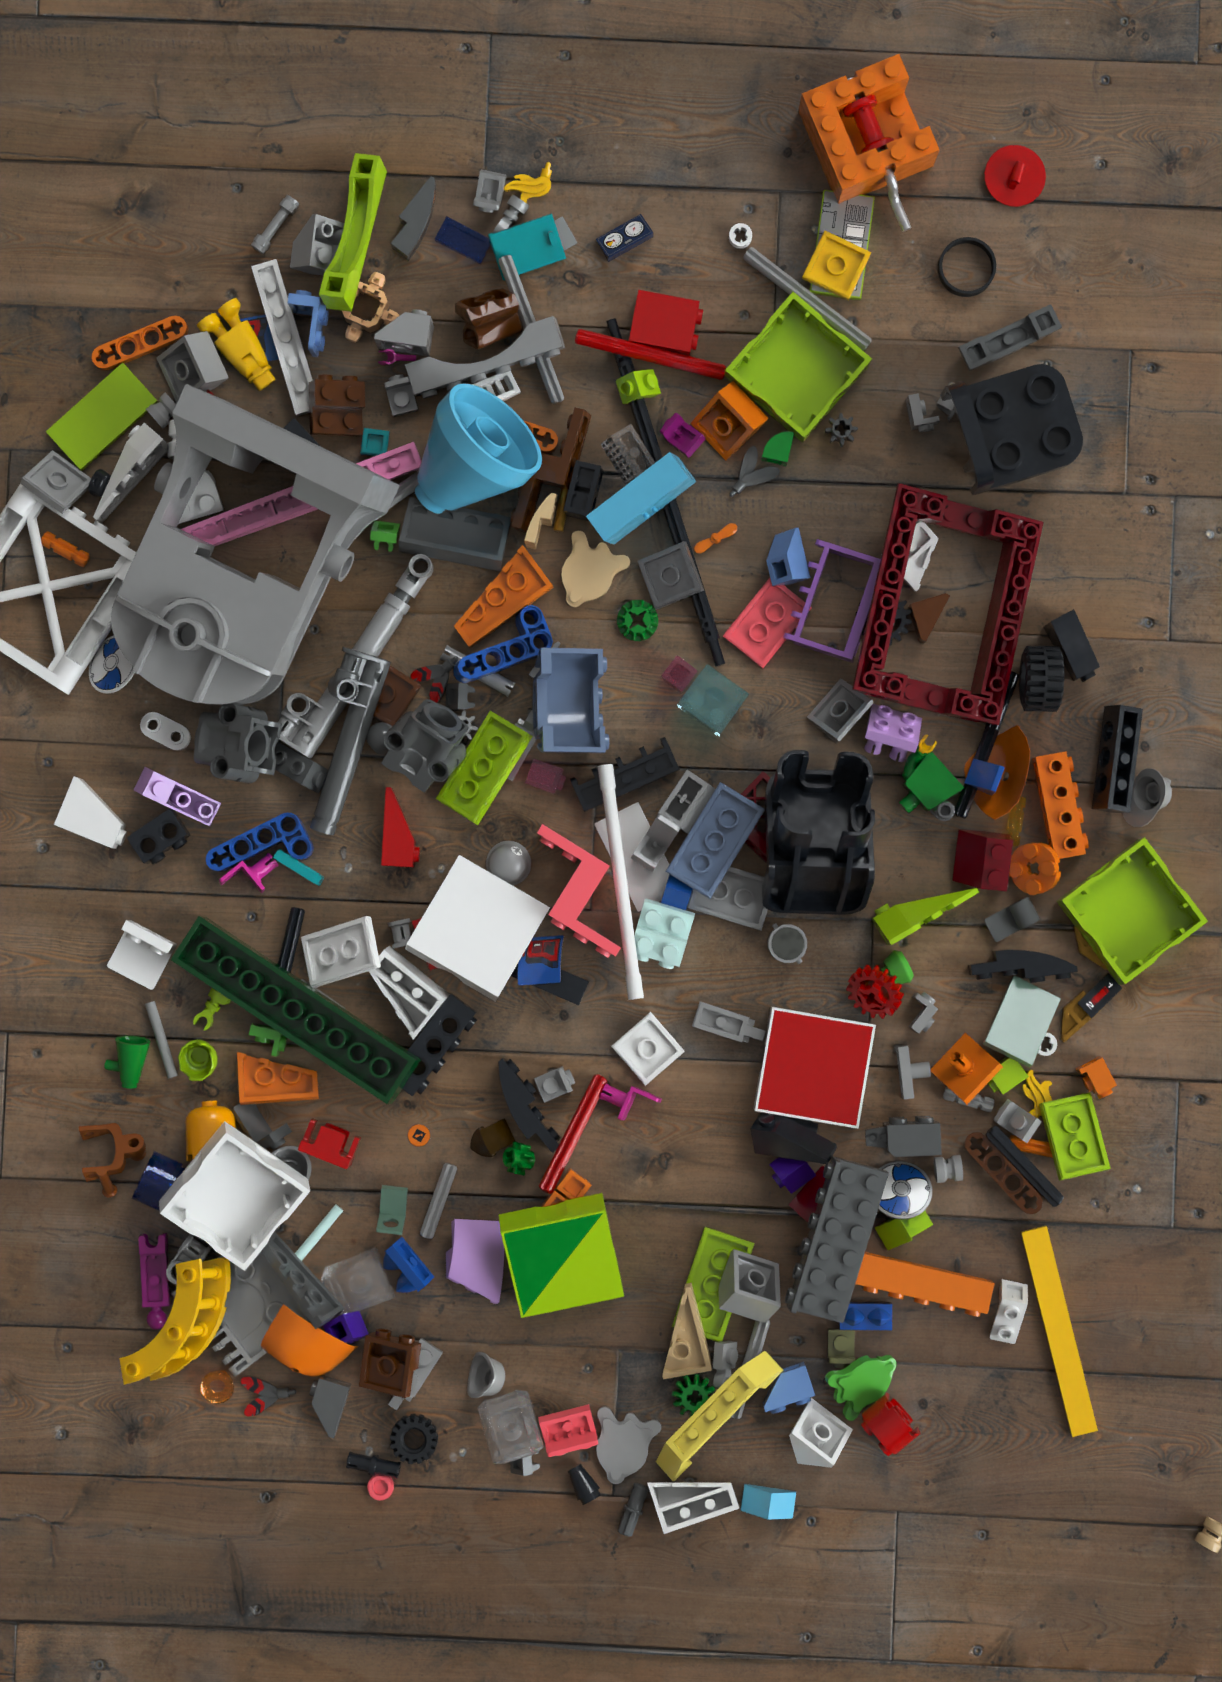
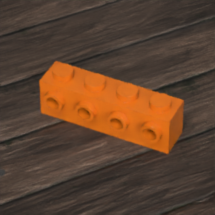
(1059, 804)

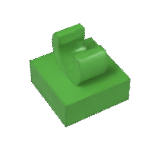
(384, 532)

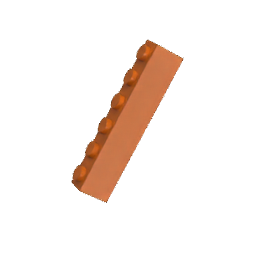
(925, 1284)

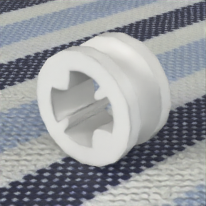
(732, 236)
(1052, 1040)

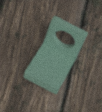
(392, 1208)

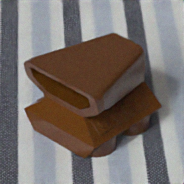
(489, 317)

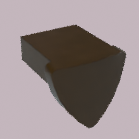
(491, 1138)

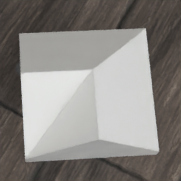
(818, 1436)

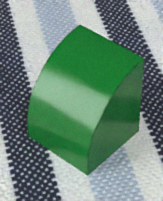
(778, 448)

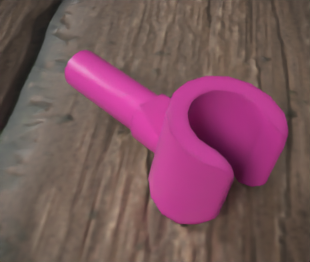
(392, 357)

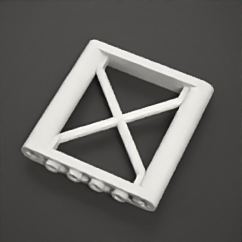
(67, 665)

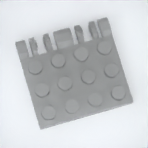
(250, 1310)

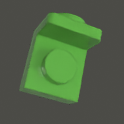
(265, 1034)

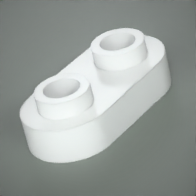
(165, 730)

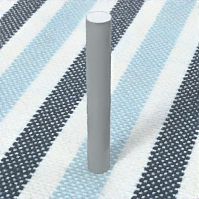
(161, 1039)

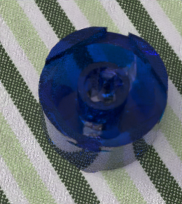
(157, 1179)

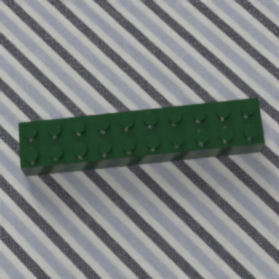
(295, 1009)

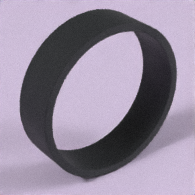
(970, 240)

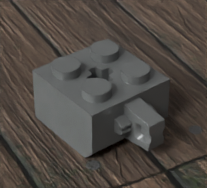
(906, 1137)

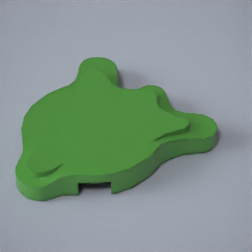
(861, 1383)

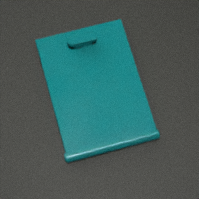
(529, 244)

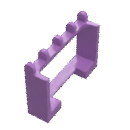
(860, 619)

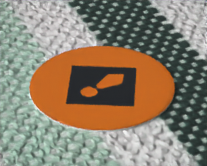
(418, 1135)

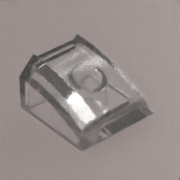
(358, 1281)
(510, 1427)

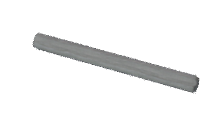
(790, 285)
(526, 317)

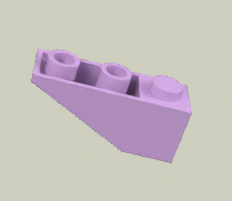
(177, 796)

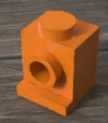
(1097, 1077)

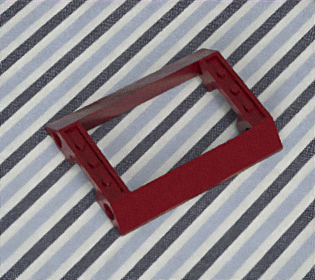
(1003, 621)

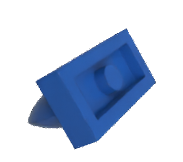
(414, 1272)
(867, 1316)

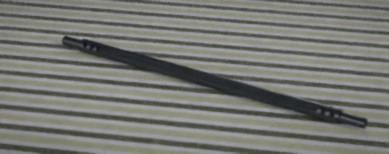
(670, 510)

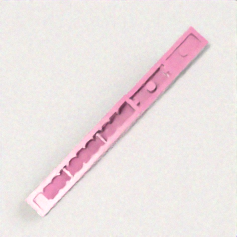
(283, 507)

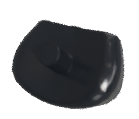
(99, 483)

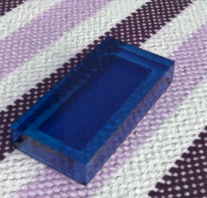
(463, 240)

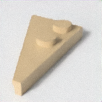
(688, 1345)

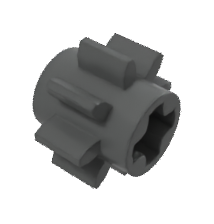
(836, 434)

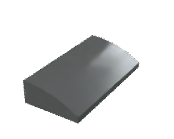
(455, 535)

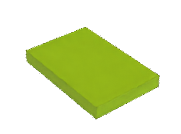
(1074, 1136)

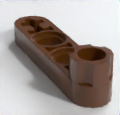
(1006, 1170)

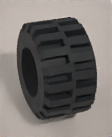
(1041, 678)

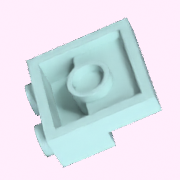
(662, 933)

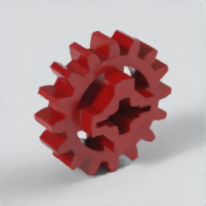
(875, 991)

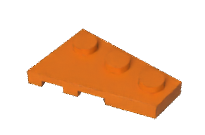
(274, 1082)

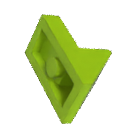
(900, 1231)

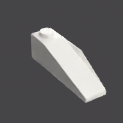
(136, 460)

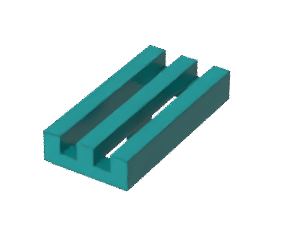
(299, 867)

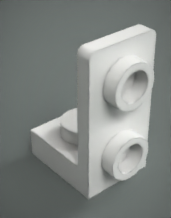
(1010, 1312)

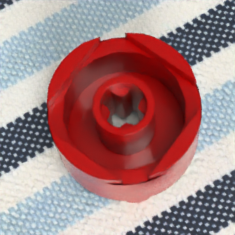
(889, 1424)

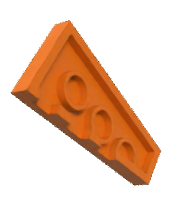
(513, 589)

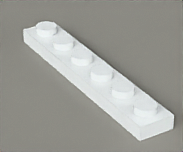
(284, 333)

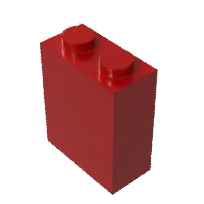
(666, 322)

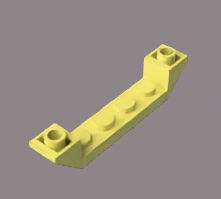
(715, 1412)

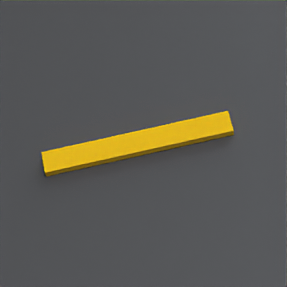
(1059, 1331)

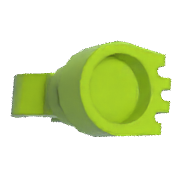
(211, 1007)

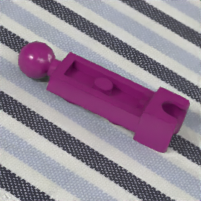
(154, 1279)

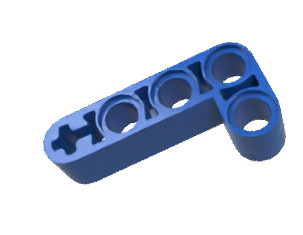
(501, 651)
(256, 846)

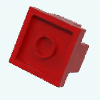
(329, 1144)

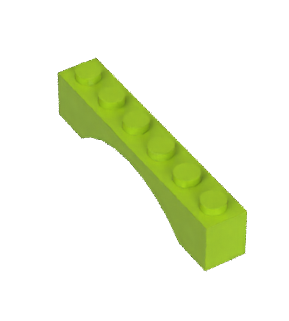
(344, 272)

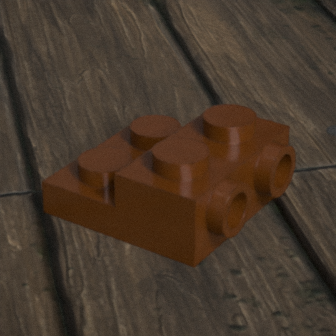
(336, 406)
(389, 1362)

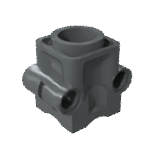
(237, 743)
(425, 744)

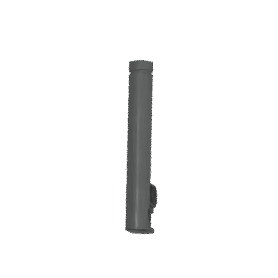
(365, 681)

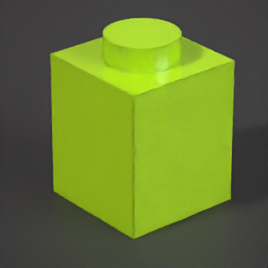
(1008, 1076)

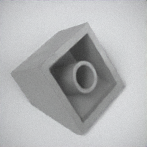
(407, 334)
(192, 362)
(750, 1286)

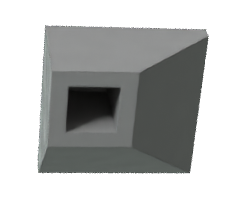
(316, 245)

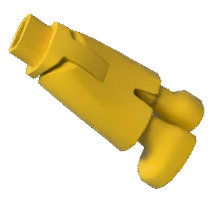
(239, 344)

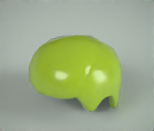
(197, 1060)

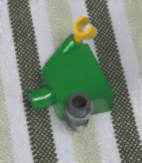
(928, 783)

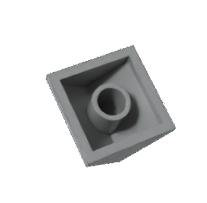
(839, 710)

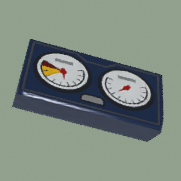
(625, 237)

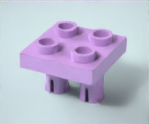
(892, 729)

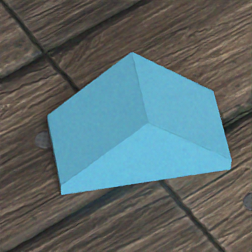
(768, 1502)

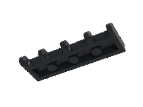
(628, 776)

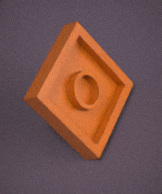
(966, 1068)

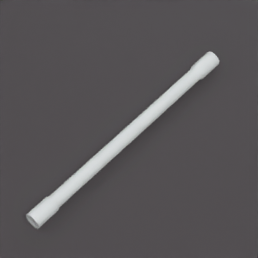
(632, 977)

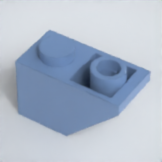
(787, 559)
(789, 1387)

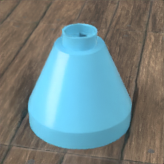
(474, 451)

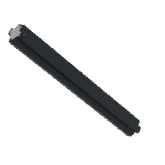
(984, 750)

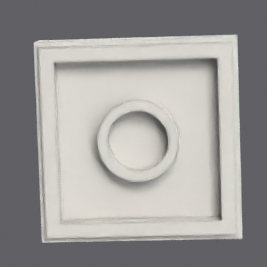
(648, 1048)

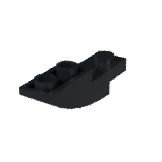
(1032, 965)
(518, 1097)

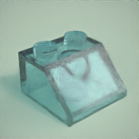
(712, 700)

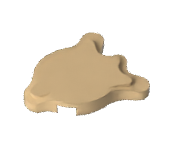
(589, 571)

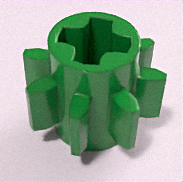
(518, 1158)

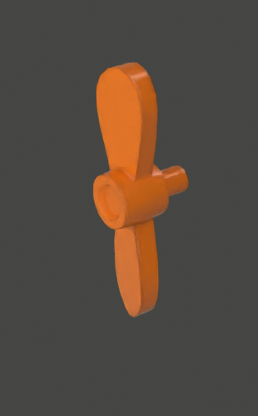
(715, 538)

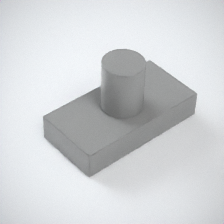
(909, 1071)

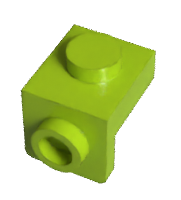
(638, 385)

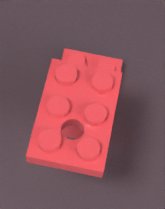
(578, 891)

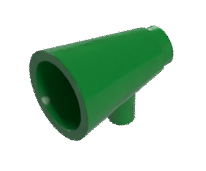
(131, 1059)

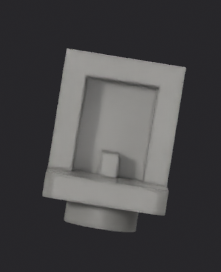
(489, 191)
(924, 1019)

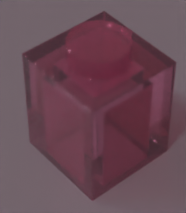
(679, 674)
(545, 777)

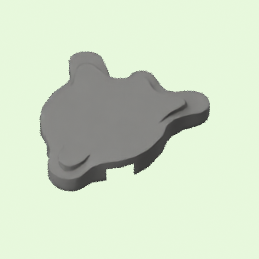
(624, 1443)

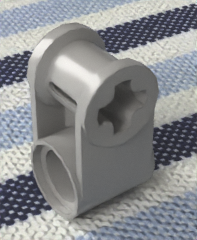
(186, 1254)

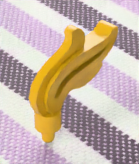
(531, 187)
(1036, 1092)

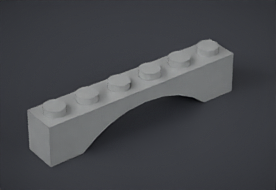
(536, 340)

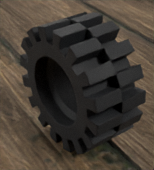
(409, 1454)

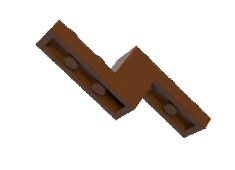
(553, 470)

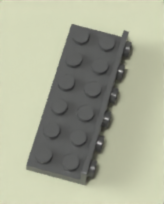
(836, 1239)

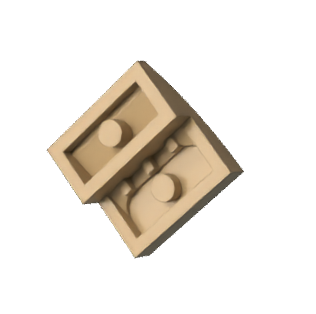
(543, 516)

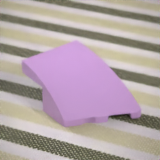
(476, 1257)

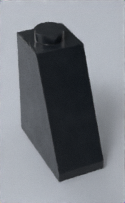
(1076, 650)

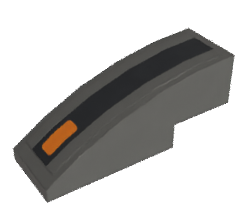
(415, 220)

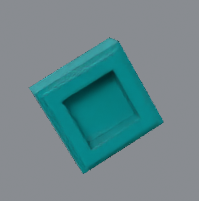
(374, 442)

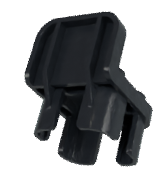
(1015, 425)
(819, 836)

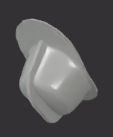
(1149, 795)

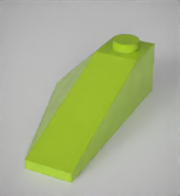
(905, 918)

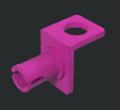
(254, 873)
(623, 1099)

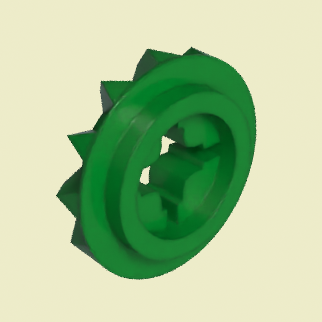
(638, 632)

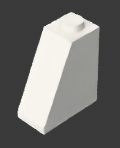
(90, 816)

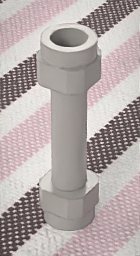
(288, 206)

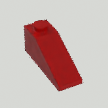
(398, 841)

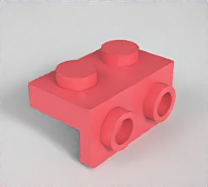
(568, 1430)

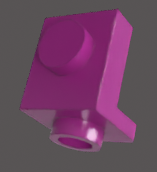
(681, 435)

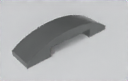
(1010, 338)

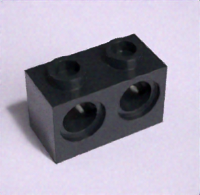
(583, 490)
(156, 830)

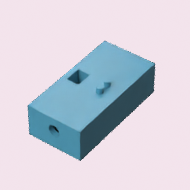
(641, 498)

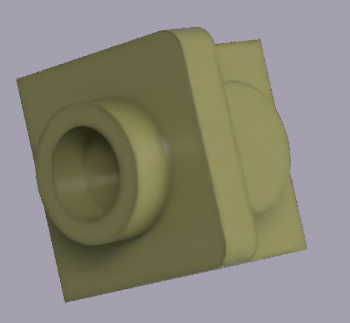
(840, 1347)

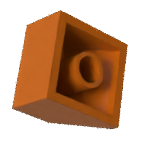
(729, 420)

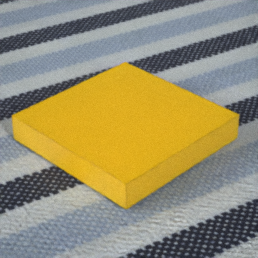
(836, 265)

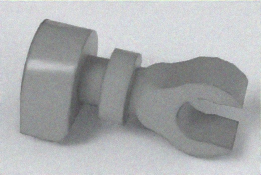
(516, 206)

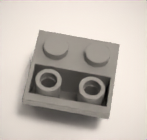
(687, 801)

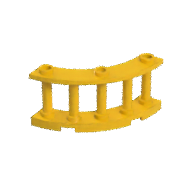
(191, 1323)

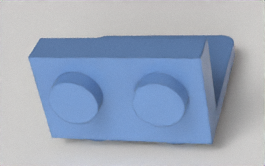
(305, 304)

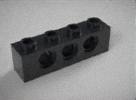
(1117, 759)
(465, 1019)

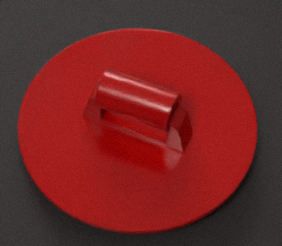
(1015, 175)

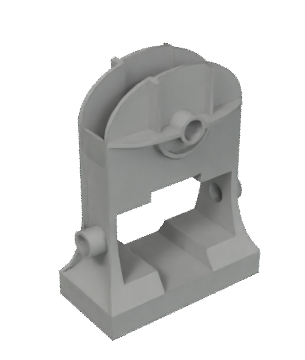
(203, 624)

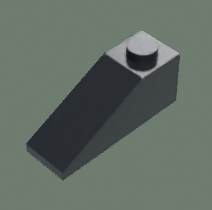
(787, 1139)

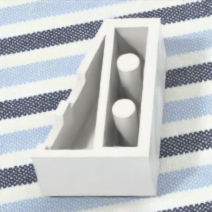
(408, 990)
(691, 1502)

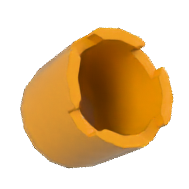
(202, 1124)

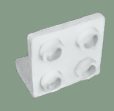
(141, 954)

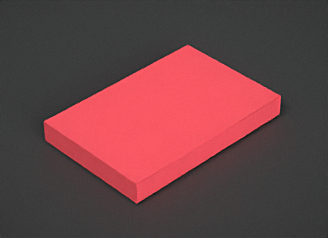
(763, 622)

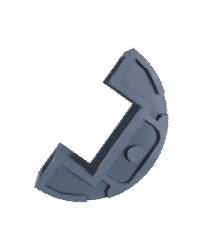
(569, 700)

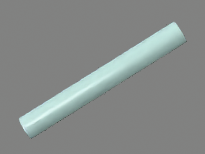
(318, 1232)

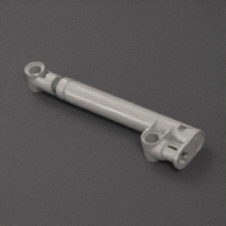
(310, 727)

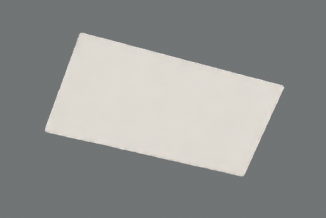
(641, 881)

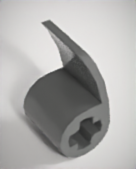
(1012, 919)

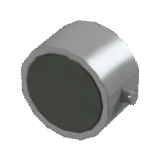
(787, 943)

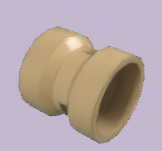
(1208, 1539)

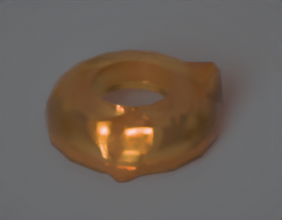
(217, 1397)

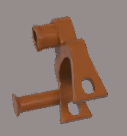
(126, 1146)

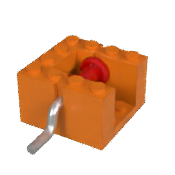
(868, 133)

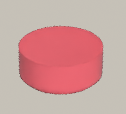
(380, 1487)

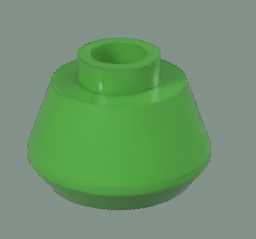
(898, 966)

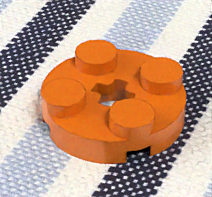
(1048, 868)

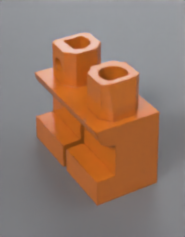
(569, 1187)

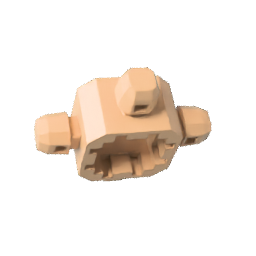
(354, 331)

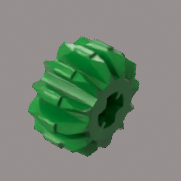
(687, 1389)

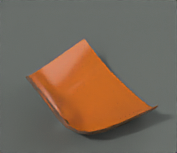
(1013, 753)
(302, 1346)

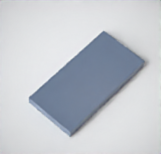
(715, 840)

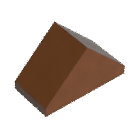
(925, 615)

